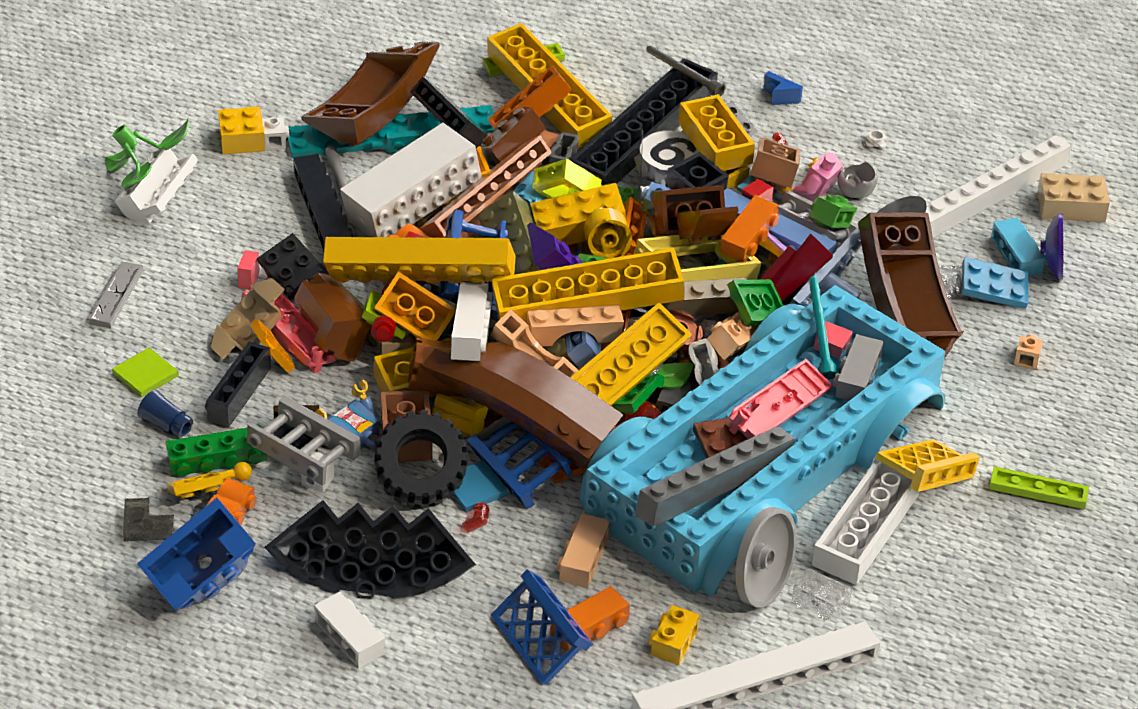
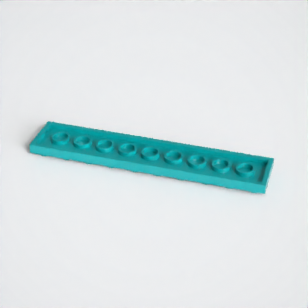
(308, 140)

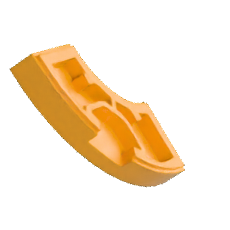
(276, 350)

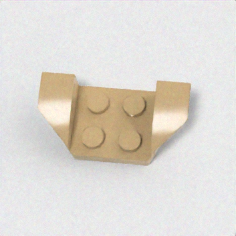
(236, 327)

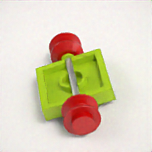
(383, 326)

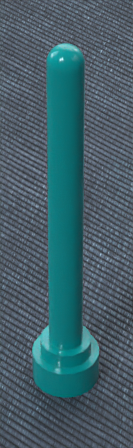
(827, 366)

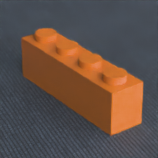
(539, 95)

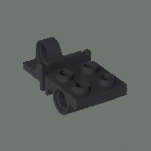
(290, 264)

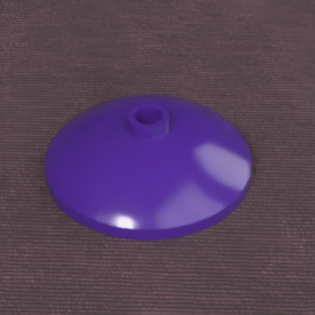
(1054, 246)

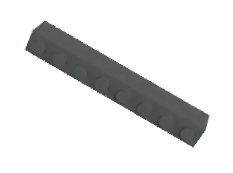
(711, 477)

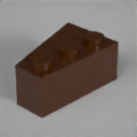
(511, 135)

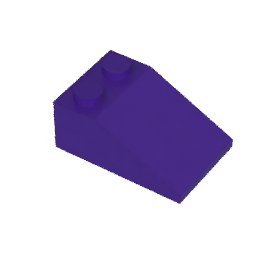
(548, 251)

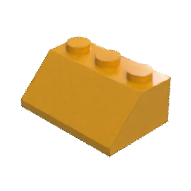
(415, 308)

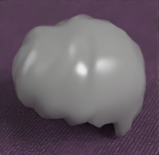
(858, 180)

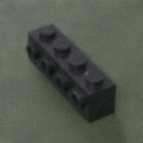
(238, 384)

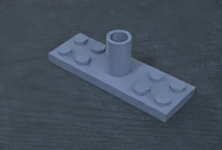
(829, 274)

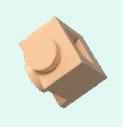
(1029, 346)

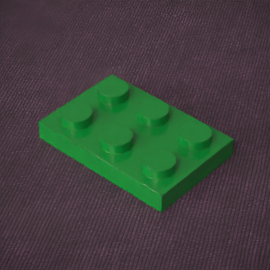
(754, 299)

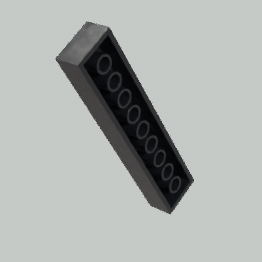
(613, 150)

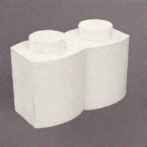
(704, 358)

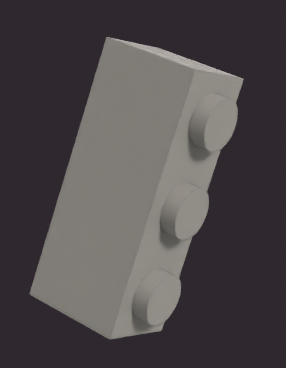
(858, 367)

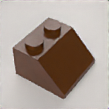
(705, 223)

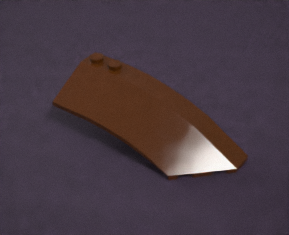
(373, 93)
(900, 268)
(531, 396)

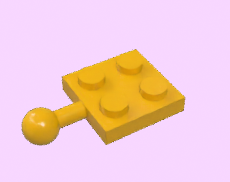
(208, 482)

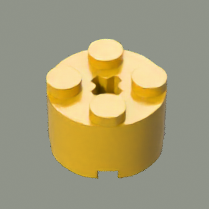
(607, 233)

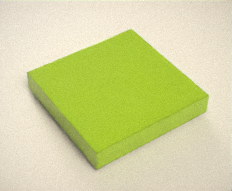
(145, 372)

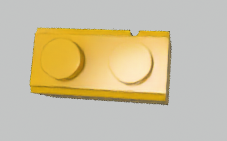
(463, 412)

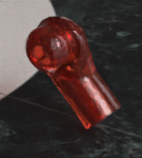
(480, 517)

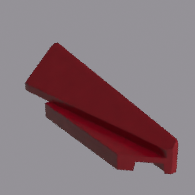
(796, 267)

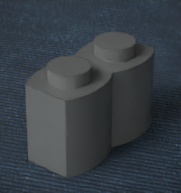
(565, 147)

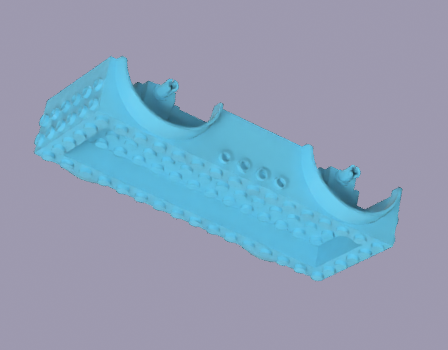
(828, 438)

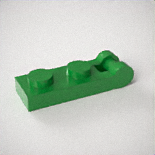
(640, 393)

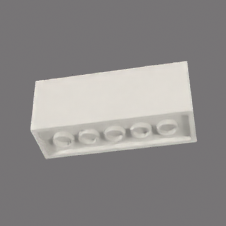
(411, 182)

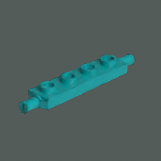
(396, 141)

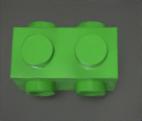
(832, 211)

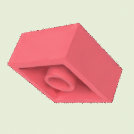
(248, 269)
(837, 339)

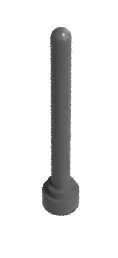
(714, 87)

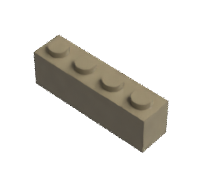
(706, 298)

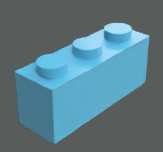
(1018, 246)

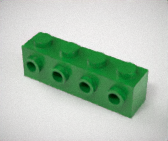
(211, 452)

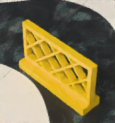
(929, 464)

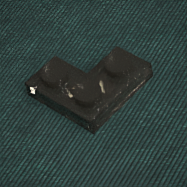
(141, 525)

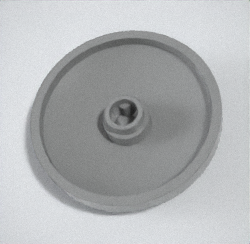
(765, 557)

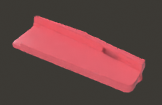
(298, 336)
(779, 400)

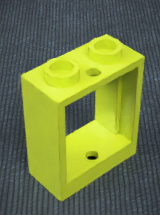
(551, 184)

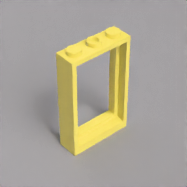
(734, 268)

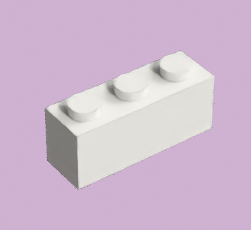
(349, 629)

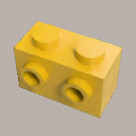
(674, 634)

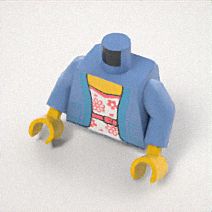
(358, 417)

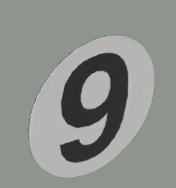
(667, 149)

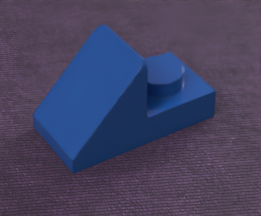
(782, 89)

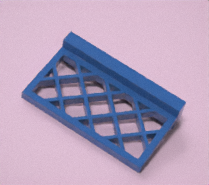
(558, 616)

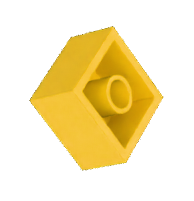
(241, 130)

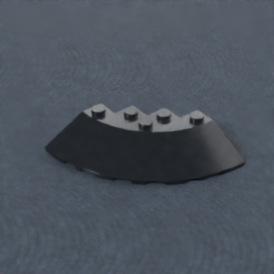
(368, 555)

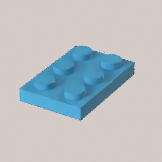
(994, 283)

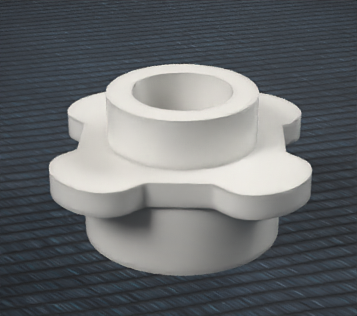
(875, 139)

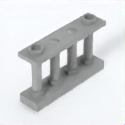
(799, 210)
(306, 423)

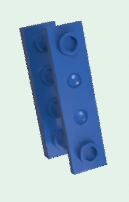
(454, 228)
(510, 476)

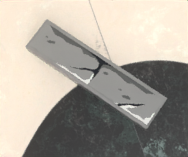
(116, 294)

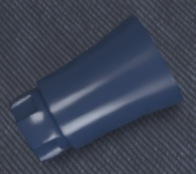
(164, 414)

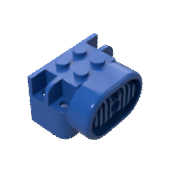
(176, 561)

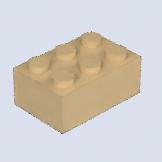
(1074, 196)

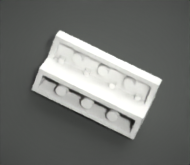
(150, 195)

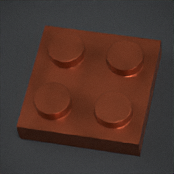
(716, 437)

